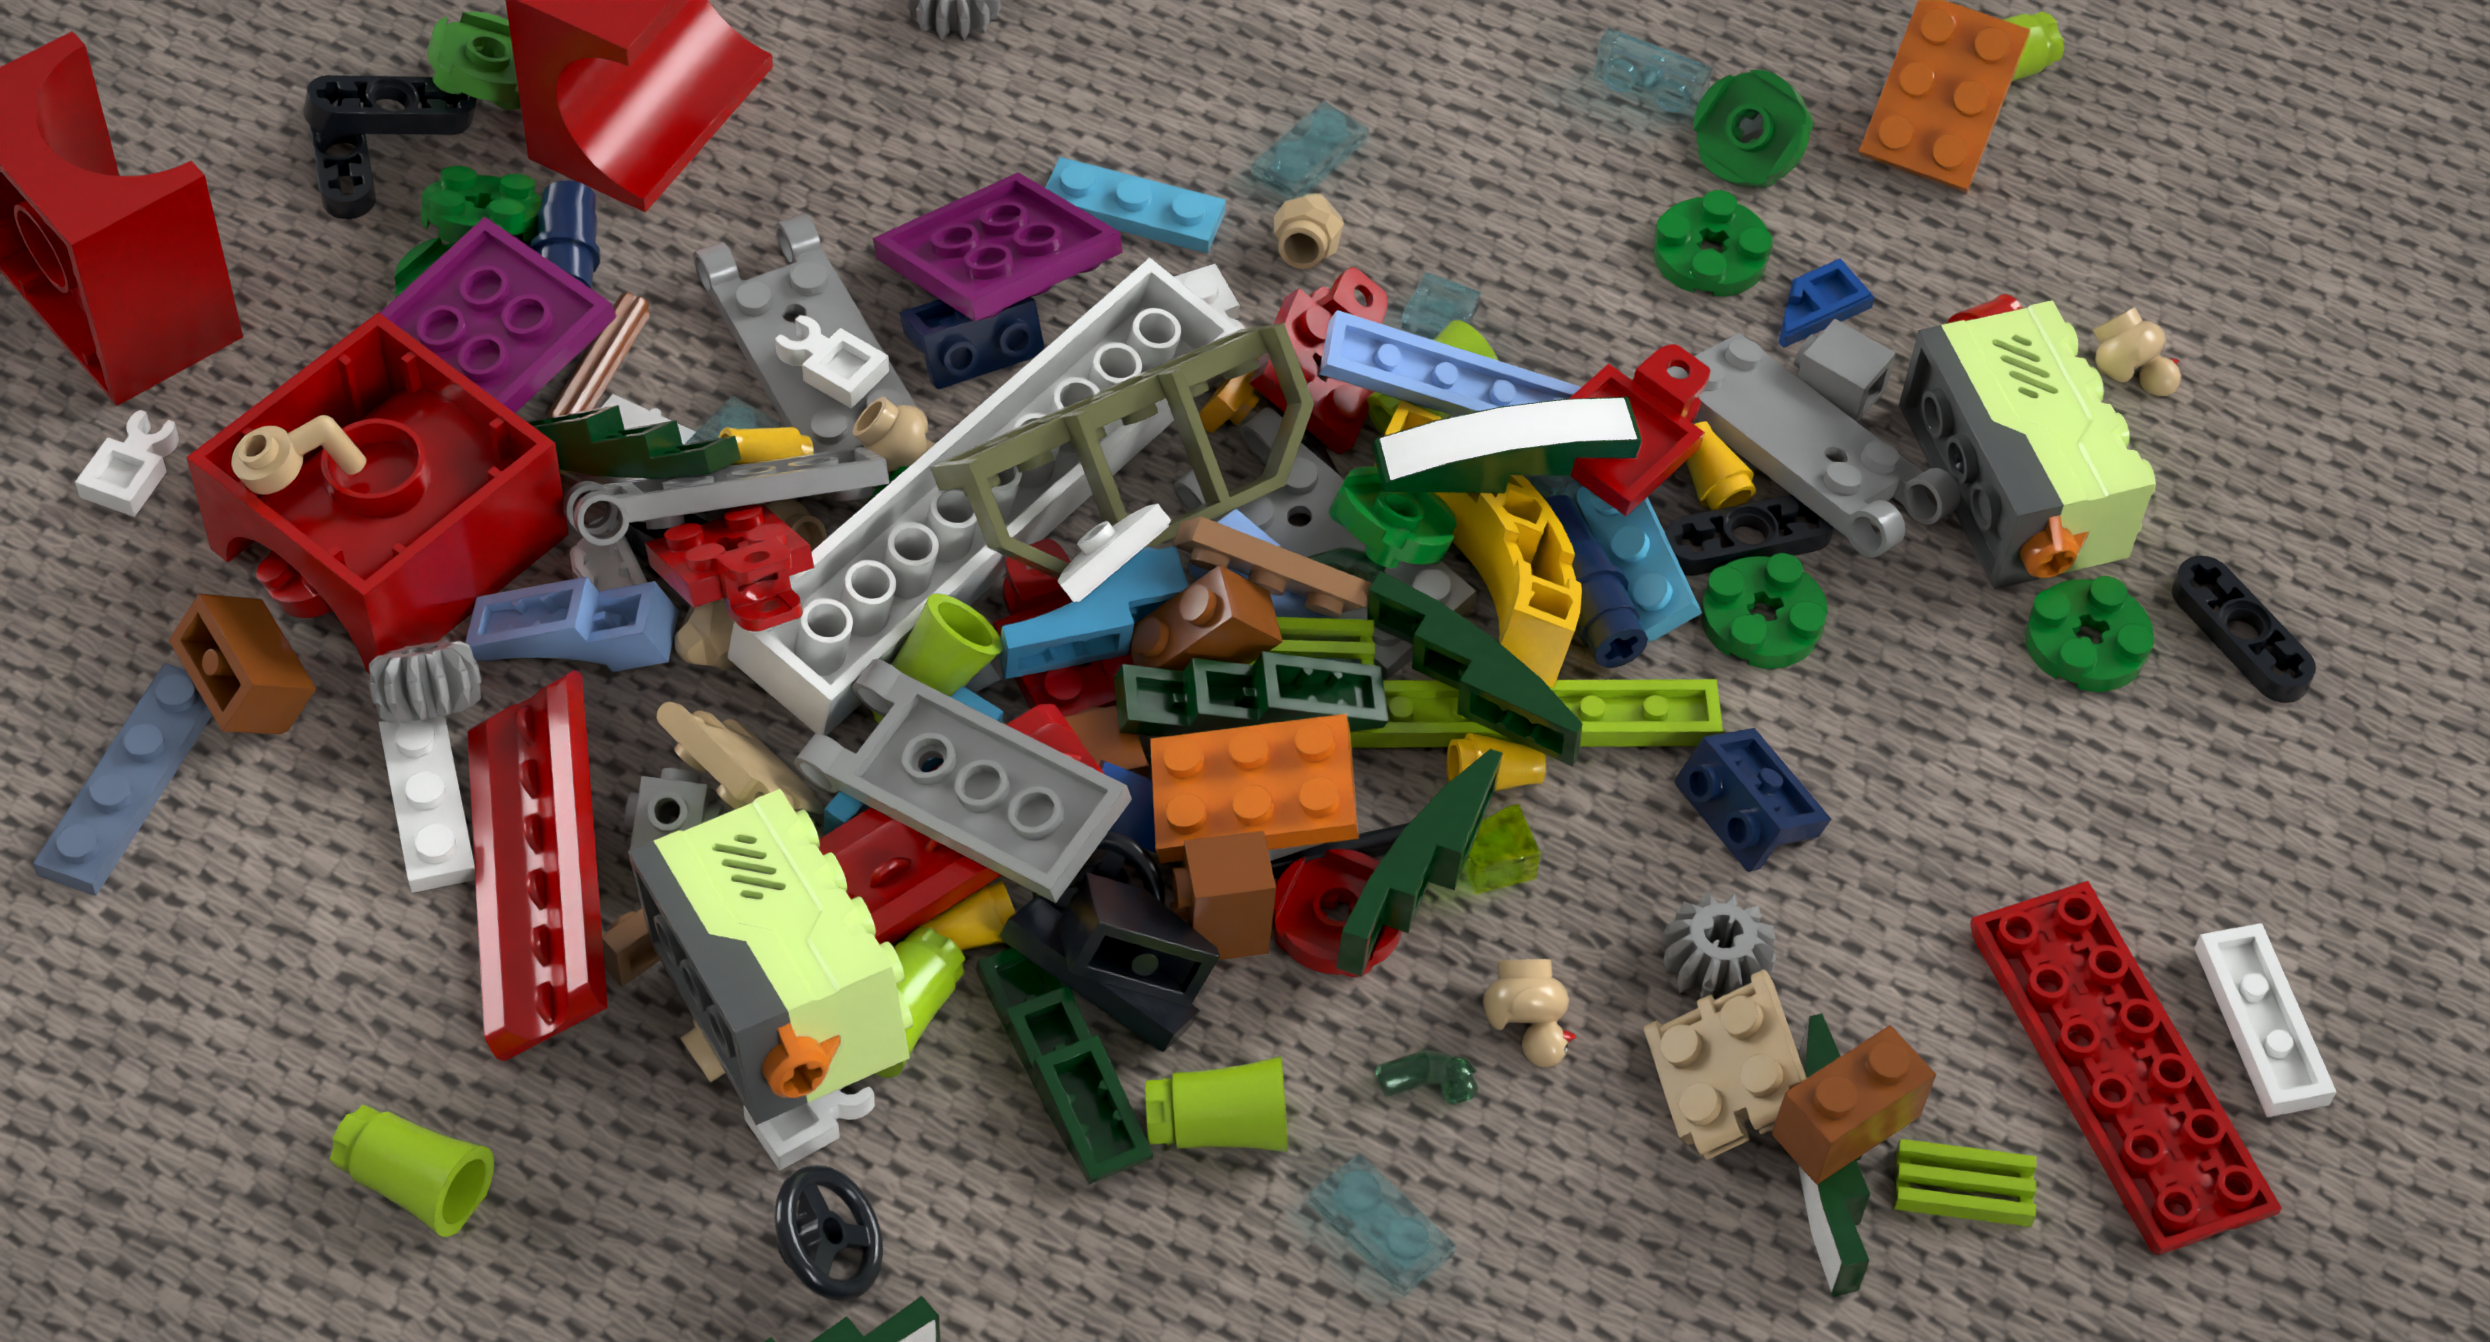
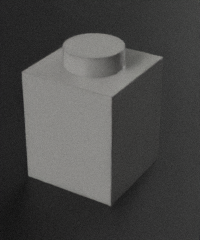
(1845, 367)

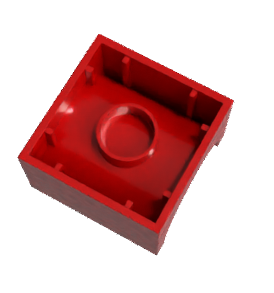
(627, 87)
(105, 259)
(440, 514)

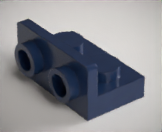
(966, 349)
(1749, 796)

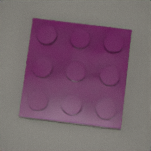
(997, 246)
(500, 313)

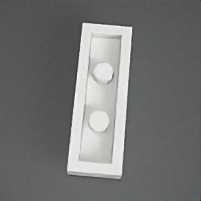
(427, 803)
(2265, 1020)

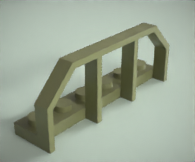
(1132, 402)

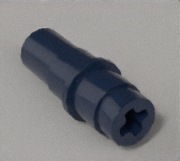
(569, 229)
(1607, 615)

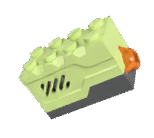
(2027, 444)
(773, 955)

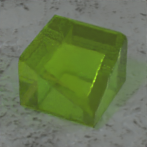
(1503, 852)

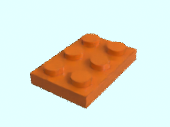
(1944, 92)
(1263, 777)

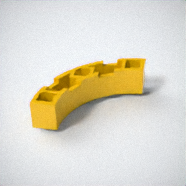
(1521, 558)

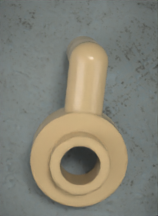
(272, 457)

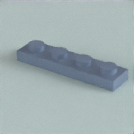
(125, 783)

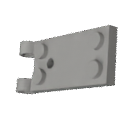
(756, 316)
(1816, 448)
(1311, 492)
(666, 500)
(991, 799)

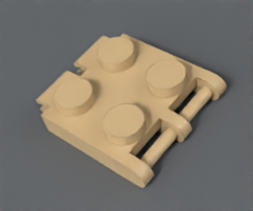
(733, 758)
(1726, 1065)

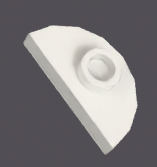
(1109, 548)
(607, 565)

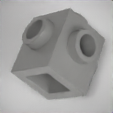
(660, 798)

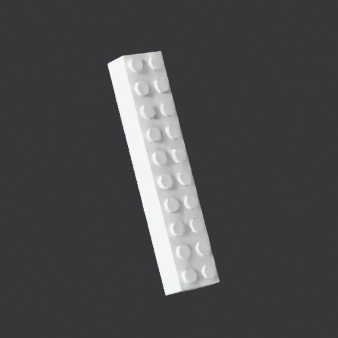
(927, 541)

